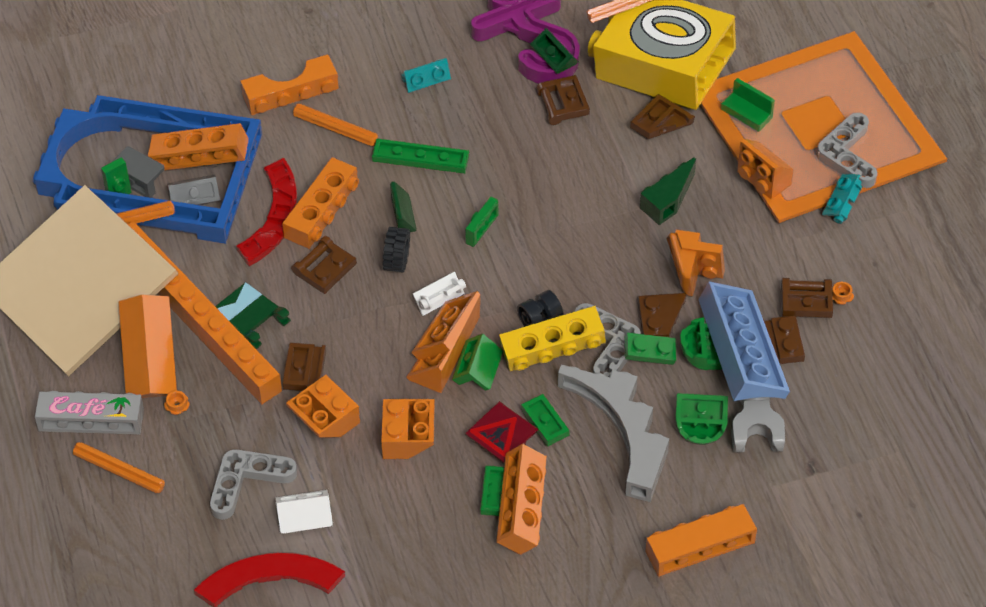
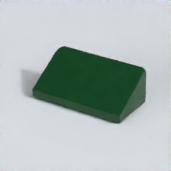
(553, 51)
(402, 207)

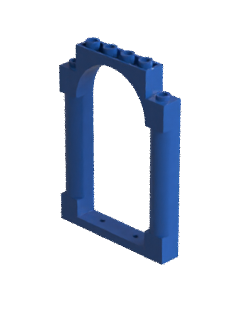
(112, 115)

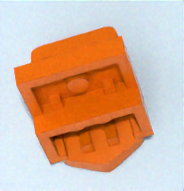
(695, 258)

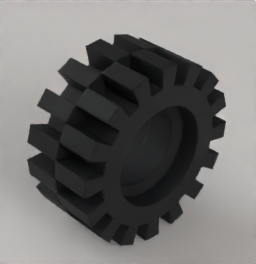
(396, 249)

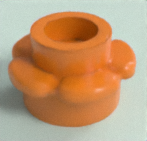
(842, 288)
(176, 397)

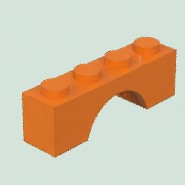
(266, 94)

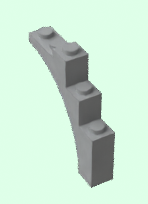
(633, 420)

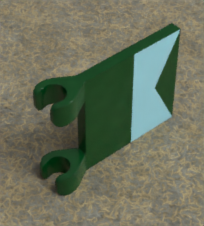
(248, 310)

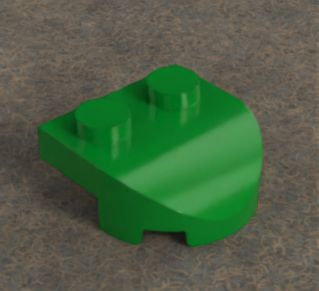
(699, 346)
(701, 417)

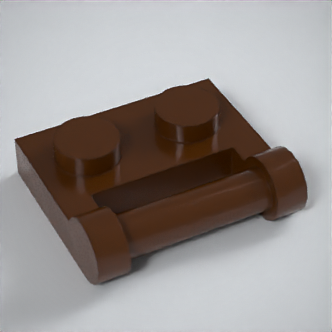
(570, 97)
(329, 270)
(807, 302)

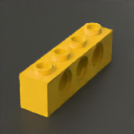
(559, 328)

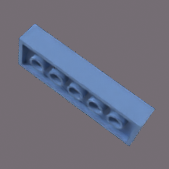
(742, 343)

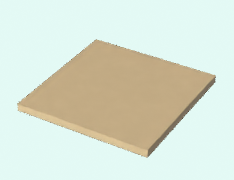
(72, 274)

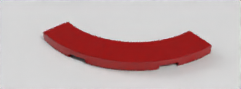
(284, 201)
(268, 568)

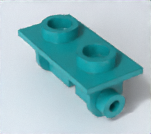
(426, 75)
(846, 189)

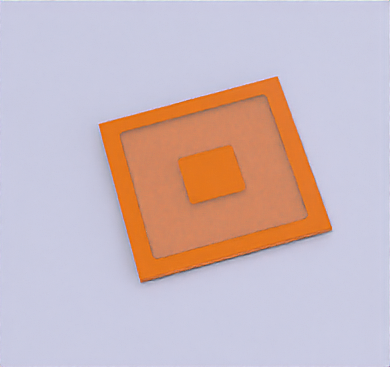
(812, 97)

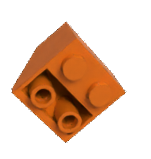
(763, 168)
(326, 408)
(407, 427)

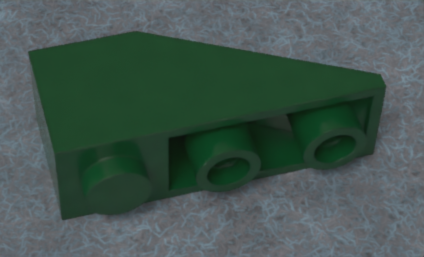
(665, 196)

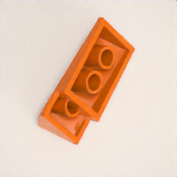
(444, 341)
(147, 345)

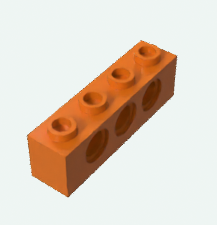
(199, 146)
(320, 203)
(521, 499)

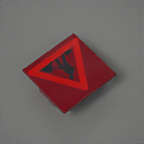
(501, 431)

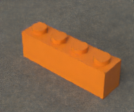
(700, 539)

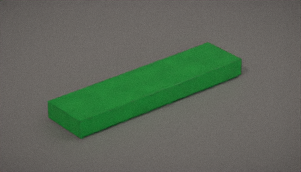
(420, 156)

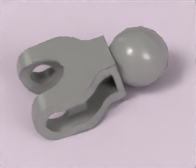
(757, 419)

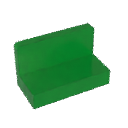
(749, 105)
(478, 362)

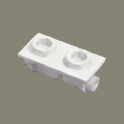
(438, 292)

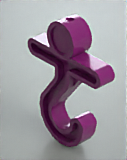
(524, 21)

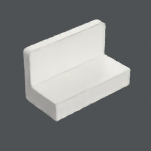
(304, 511)

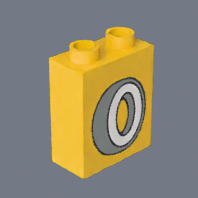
(665, 49)

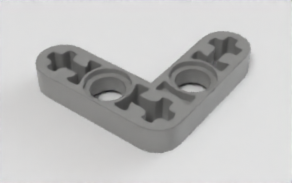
(840, 150)
(617, 341)
(244, 469)

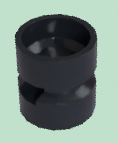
(541, 309)

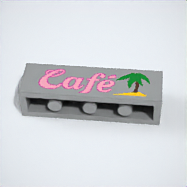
(89, 412)

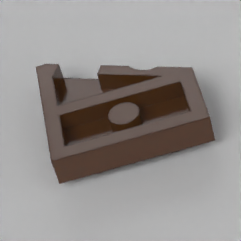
(660, 118)

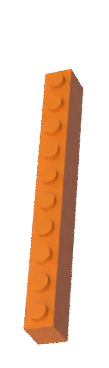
(218, 332)

